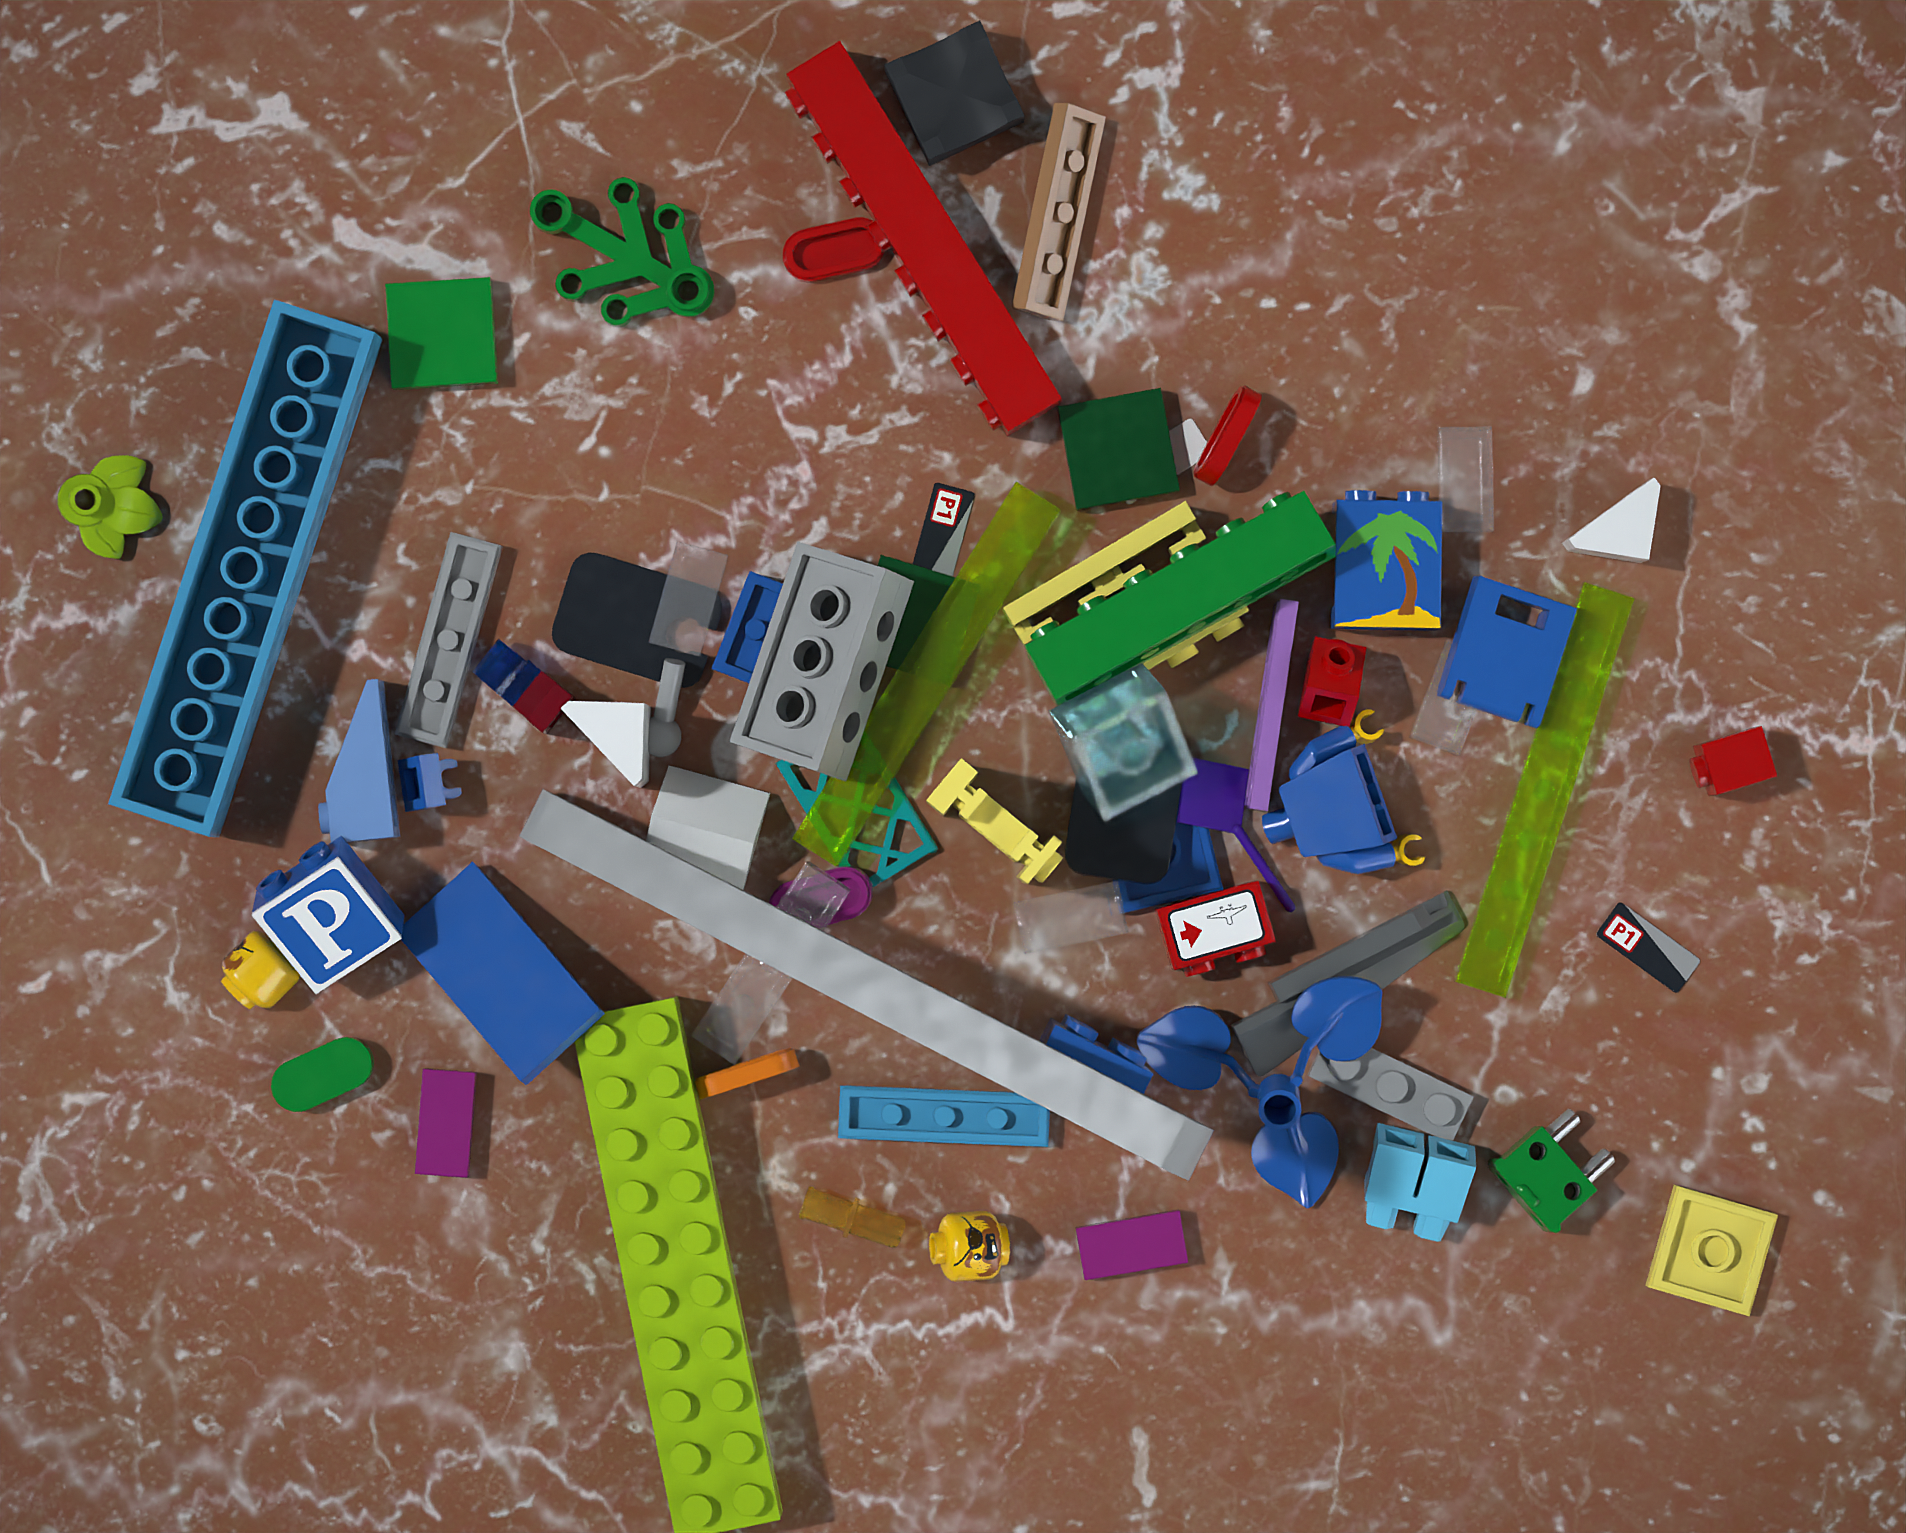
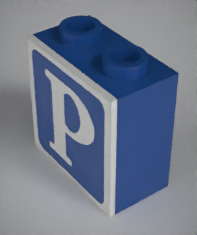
(327, 913)

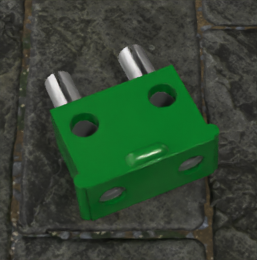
(1541, 1181)

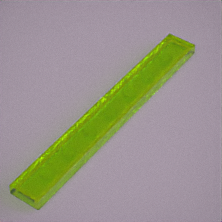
(928, 672)
(1543, 792)

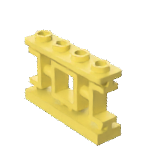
(1107, 578)
(995, 823)

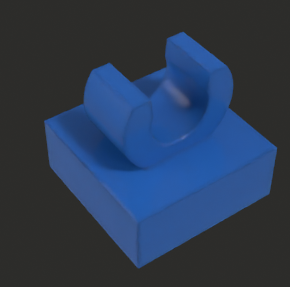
(423, 782)

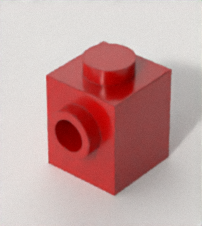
(1332, 681)

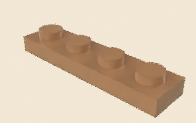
(1058, 212)

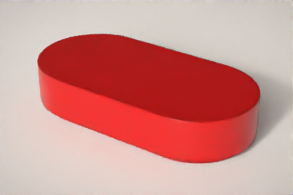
(831, 250)
(1227, 435)

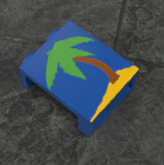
(1387, 562)

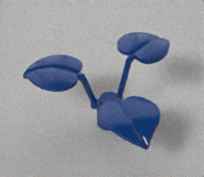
(1291, 1148)

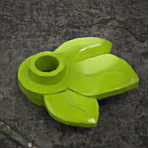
(117, 505)

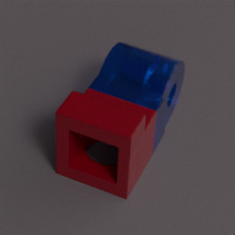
(523, 686)

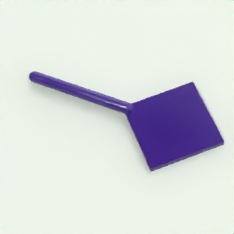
(1216, 802)

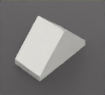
(1622, 530)

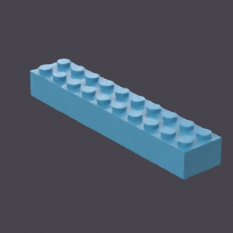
(246, 569)

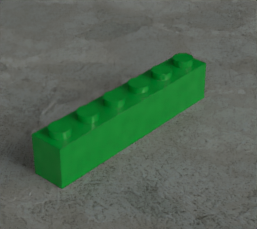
(1181, 598)

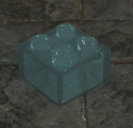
(1123, 741)

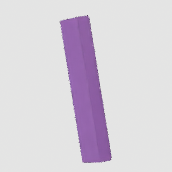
(1271, 705)

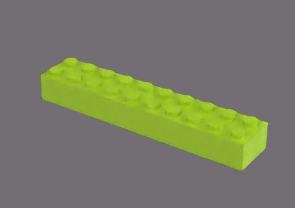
(677, 1269)

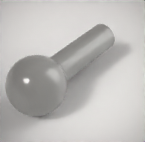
(663, 730)

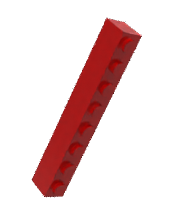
(922, 238)

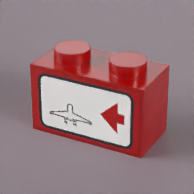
(1215, 927)

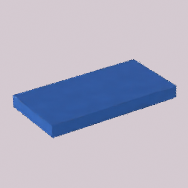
(500, 973)

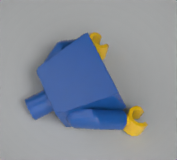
(1338, 806)

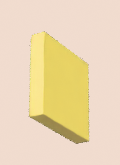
(1711, 1250)

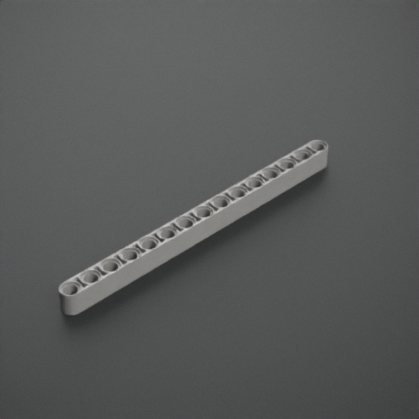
(869, 986)

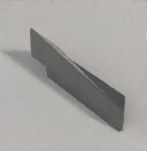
(1374, 955)

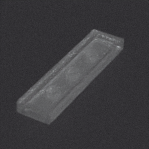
(757, 986)

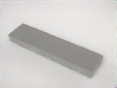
(448, 640)

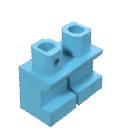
(1394, 1175)

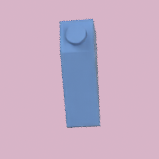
(362, 784)

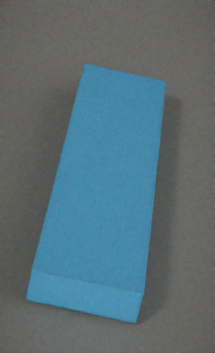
(941, 1116)

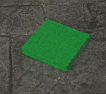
(441, 333)

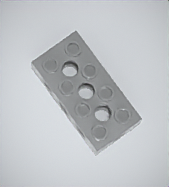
(822, 661)

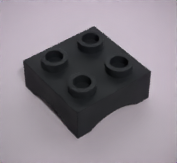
(954, 93)

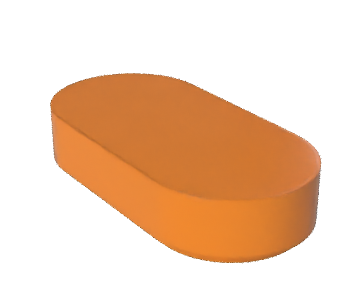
(746, 1072)

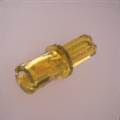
(852, 1218)

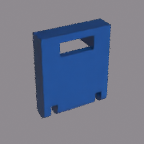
(1504, 659)

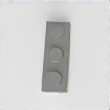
(1396, 1091)

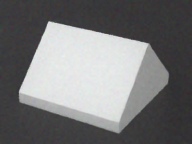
(618, 732)
(708, 823)

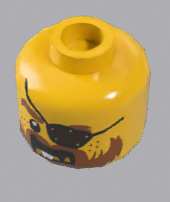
(258, 972)
(970, 1246)

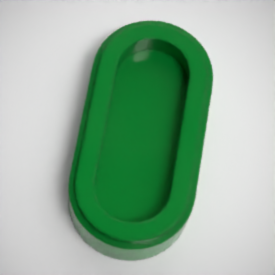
(322, 1074)

